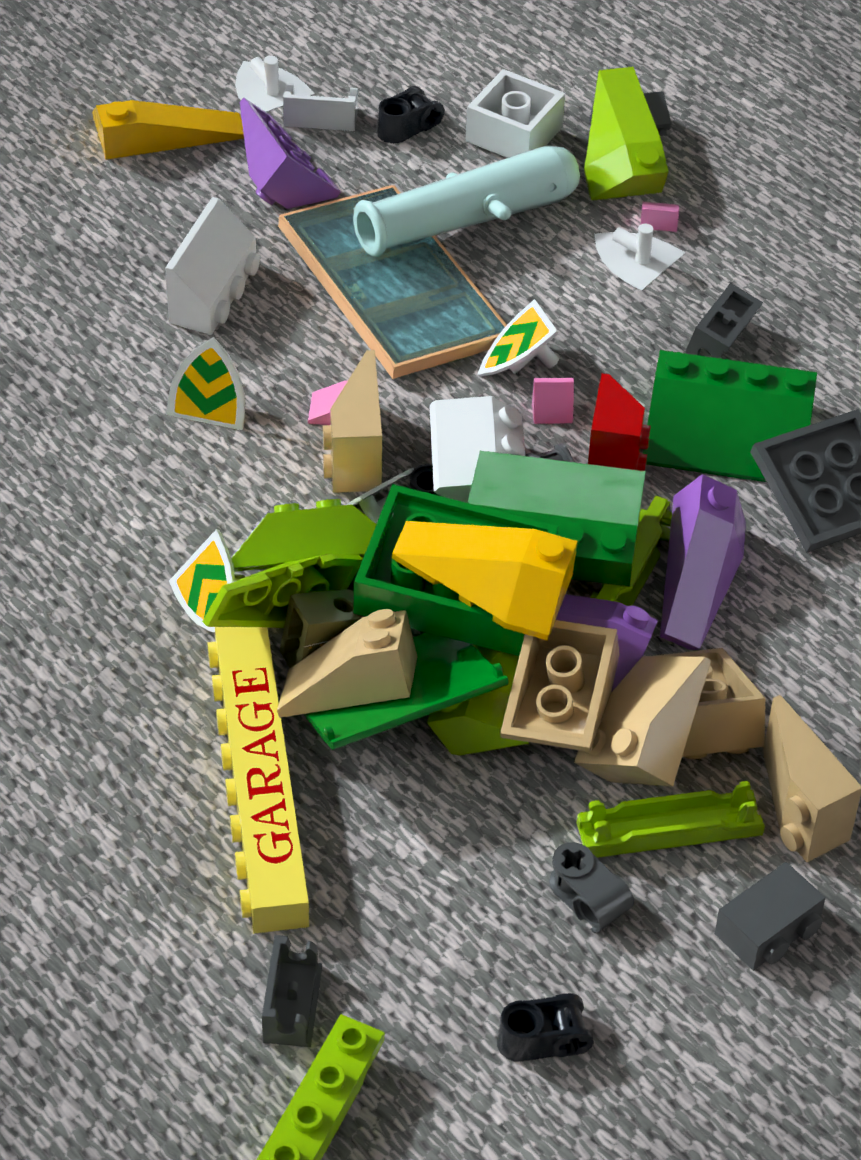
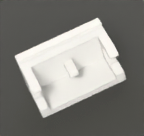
(320, 111)

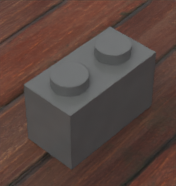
(770, 917)

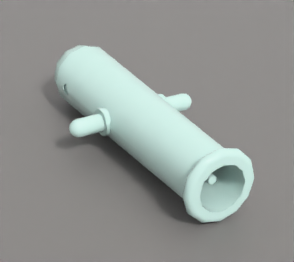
(467, 199)

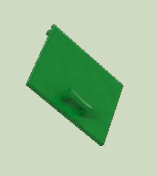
(443, 676)

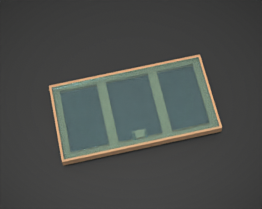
(408, 302)

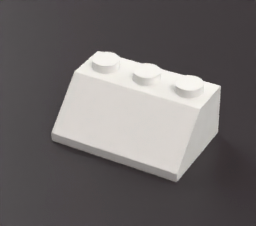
(210, 269)
(463, 429)

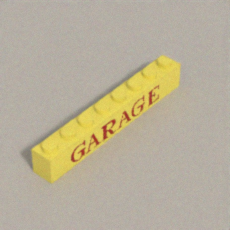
(260, 780)

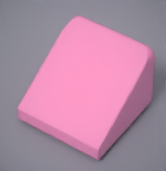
(660, 216)
(553, 400)
(322, 402)

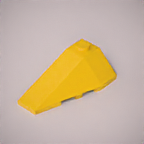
(150, 127)
(504, 570)

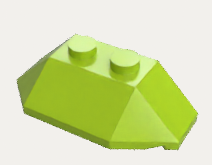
(303, 534)

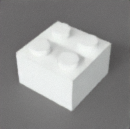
(514, 115)

